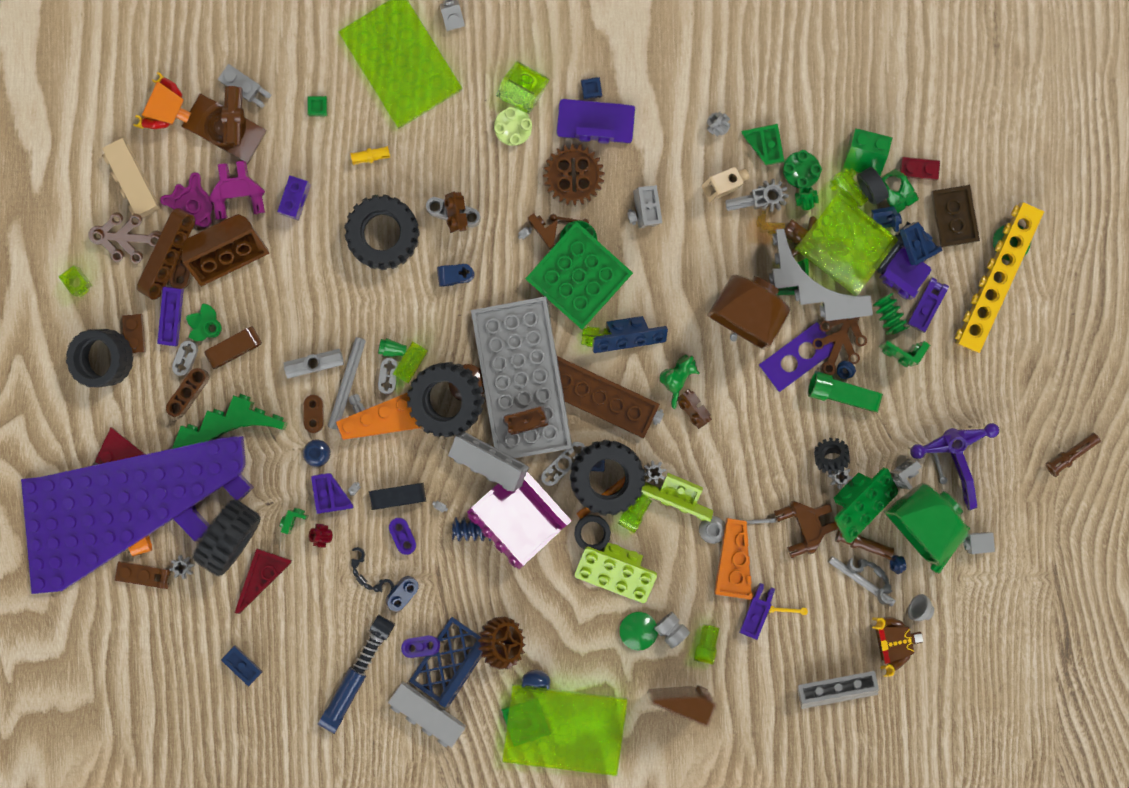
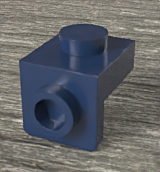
(887, 217)

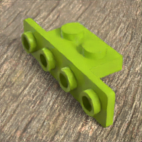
(680, 495)

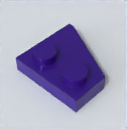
(329, 494)

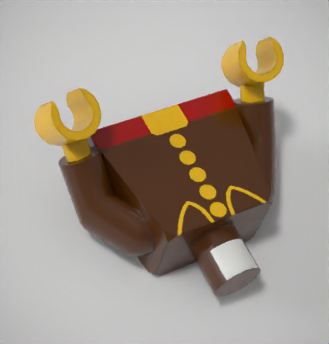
(895, 643)

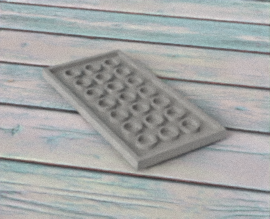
(521, 374)

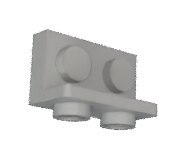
(906, 469)

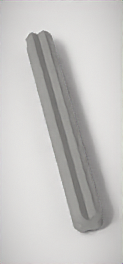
(347, 381)

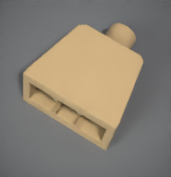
(724, 183)

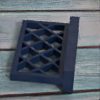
(460, 675)

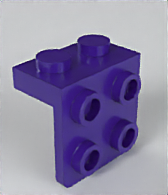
(904, 276)

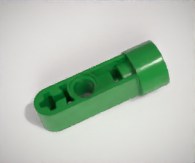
(824, 387)

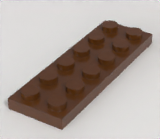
(606, 399)

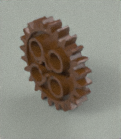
(590, 174)

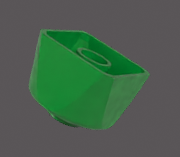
(929, 522)

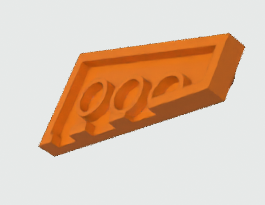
(379, 419)
(733, 569)

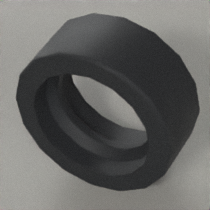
(872, 186)
(592, 518)

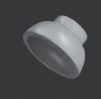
(712, 531)
(920, 608)

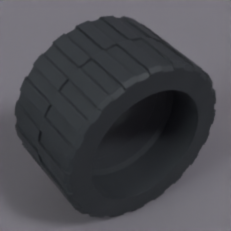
(78, 358)

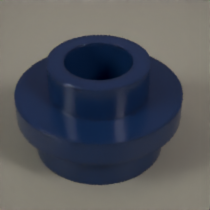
(843, 373)
(897, 564)

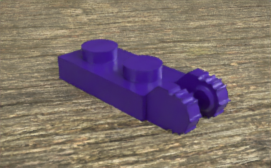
(756, 613)

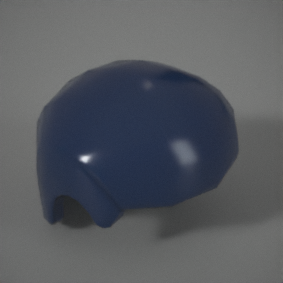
(536, 678)

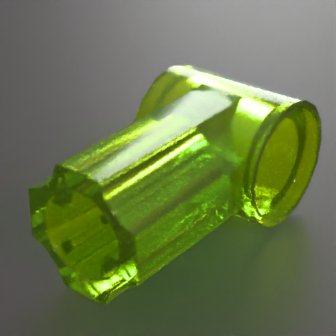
(633, 516)
(706, 649)

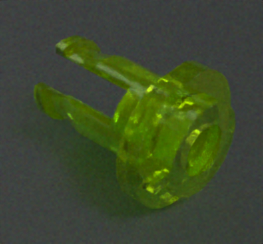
(847, 186)

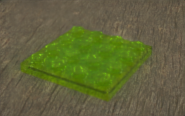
(846, 244)

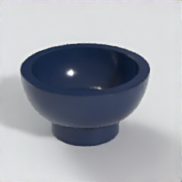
(316, 453)

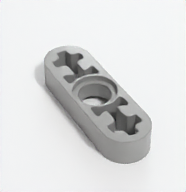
(564, 471)

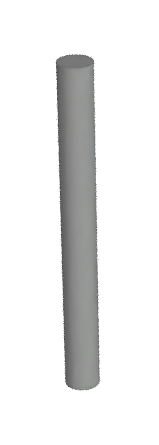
(859, 579)

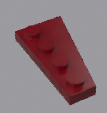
(116, 448)

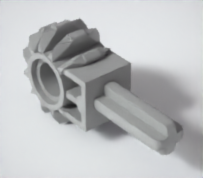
(759, 198)

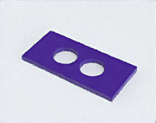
(772, 364)

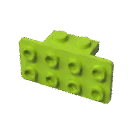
(616, 571)

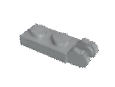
(233, 77)

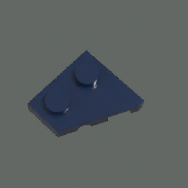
(918, 243)

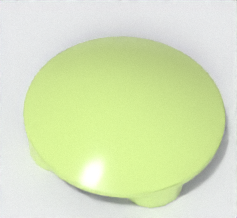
(512, 126)

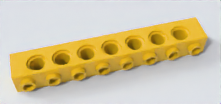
(1032, 218)

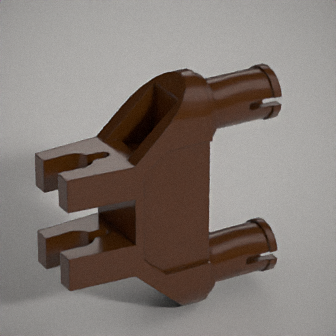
(809, 526)

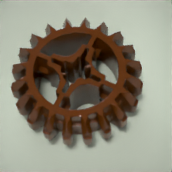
(499, 654)

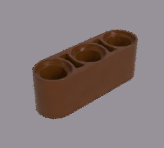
(233, 347)
(178, 396)

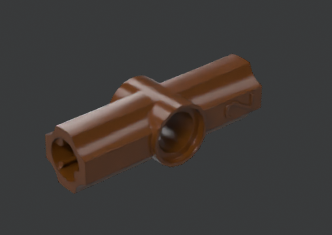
(232, 116)

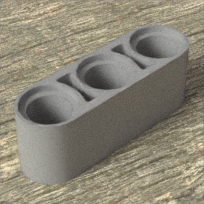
(442, 212)

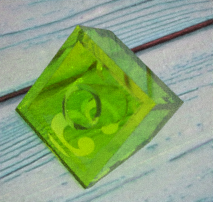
(522, 87)

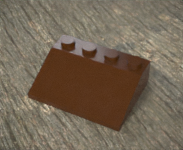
(685, 701)

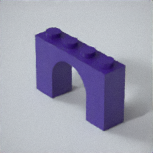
(195, 524)

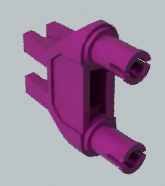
(234, 188)

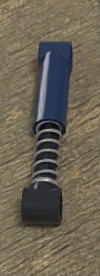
(355, 676)

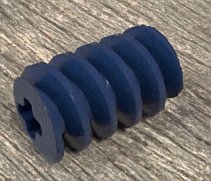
(467, 530)

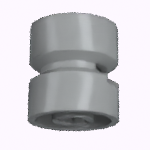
(672, 630)

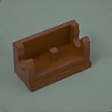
(526, 420)

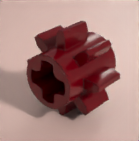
(320, 535)

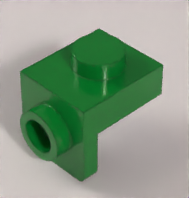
(288, 522)

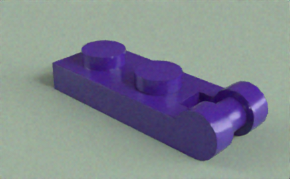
(927, 305)

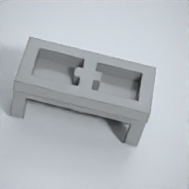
(647, 206)

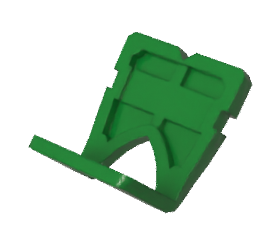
(904, 196)

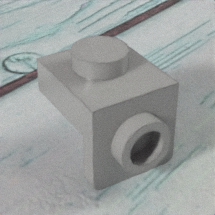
(452, 14)

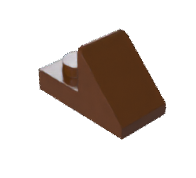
(547, 234)

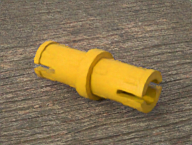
(370, 155)

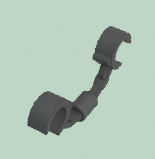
(878, 570)

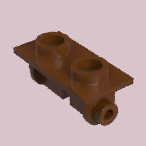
(456, 220)
(698, 416)

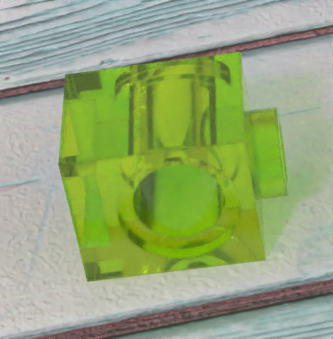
(68, 278)

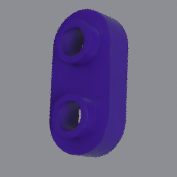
(401, 536)
(421, 646)

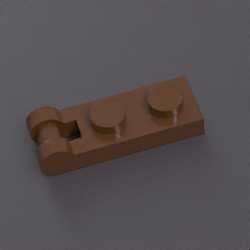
(142, 574)

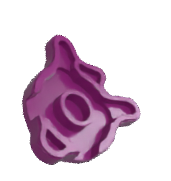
(192, 200)

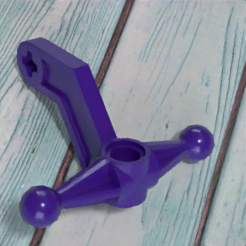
(946, 444)

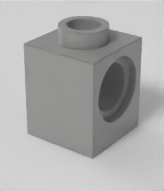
(979, 543)

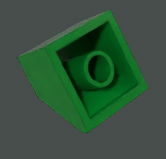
(867, 150)

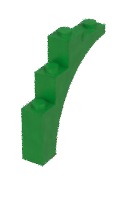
(216, 424)

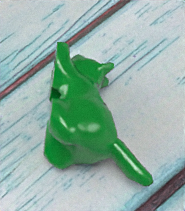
(675, 378)

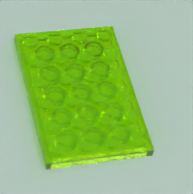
(400, 61)
(564, 730)

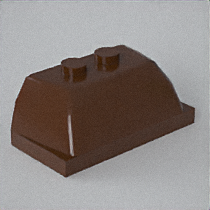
(222, 249)

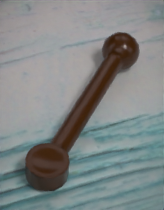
(553, 217)

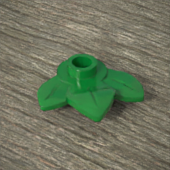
(201, 323)

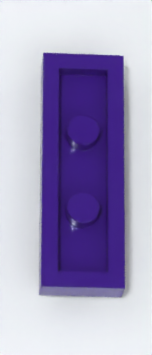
(170, 316)

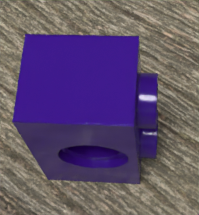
(294, 197)

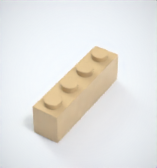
(131, 178)

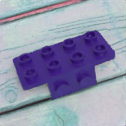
(595, 121)

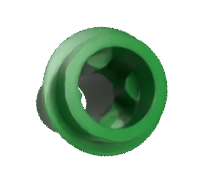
(391, 348)

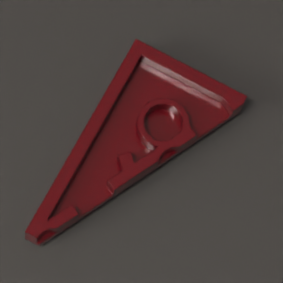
(262, 572)

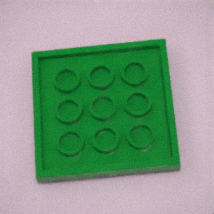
(579, 275)

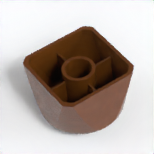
(750, 310)

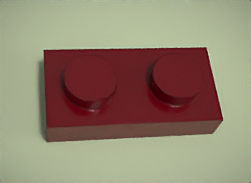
(920, 168)

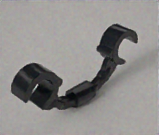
(361, 580)

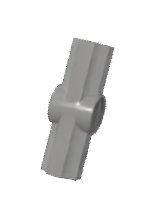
(325, 361)

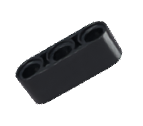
(397, 496)

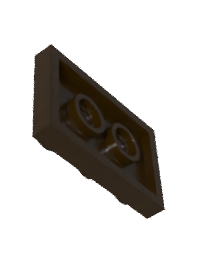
(955, 216)

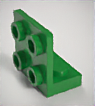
(910, 358)

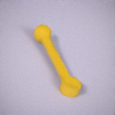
(803, 611)

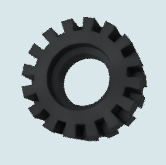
(832, 464)

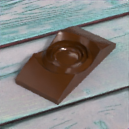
(207, 123)

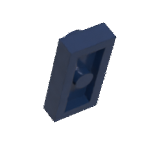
(241, 665)

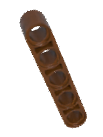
(165, 253)

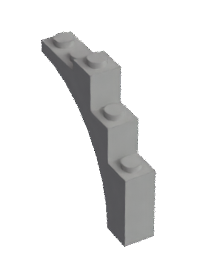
(789, 274)

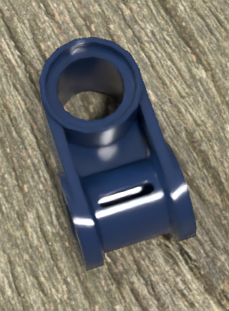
(451, 274)

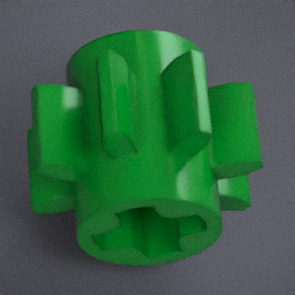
(806, 198)

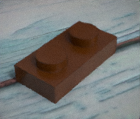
(134, 332)

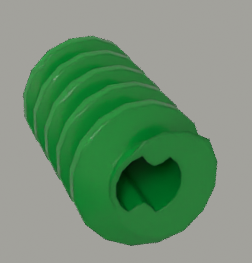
(890, 315)

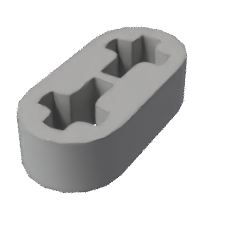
(180, 356)
(383, 376)

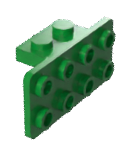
(863, 501)

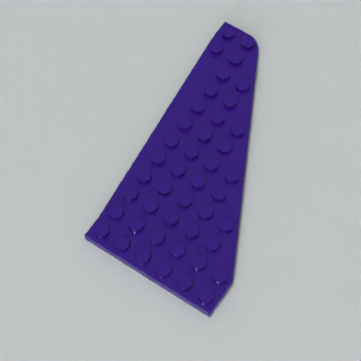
(101, 510)

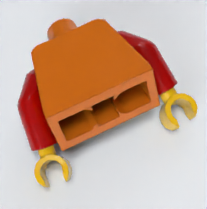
(163, 106)

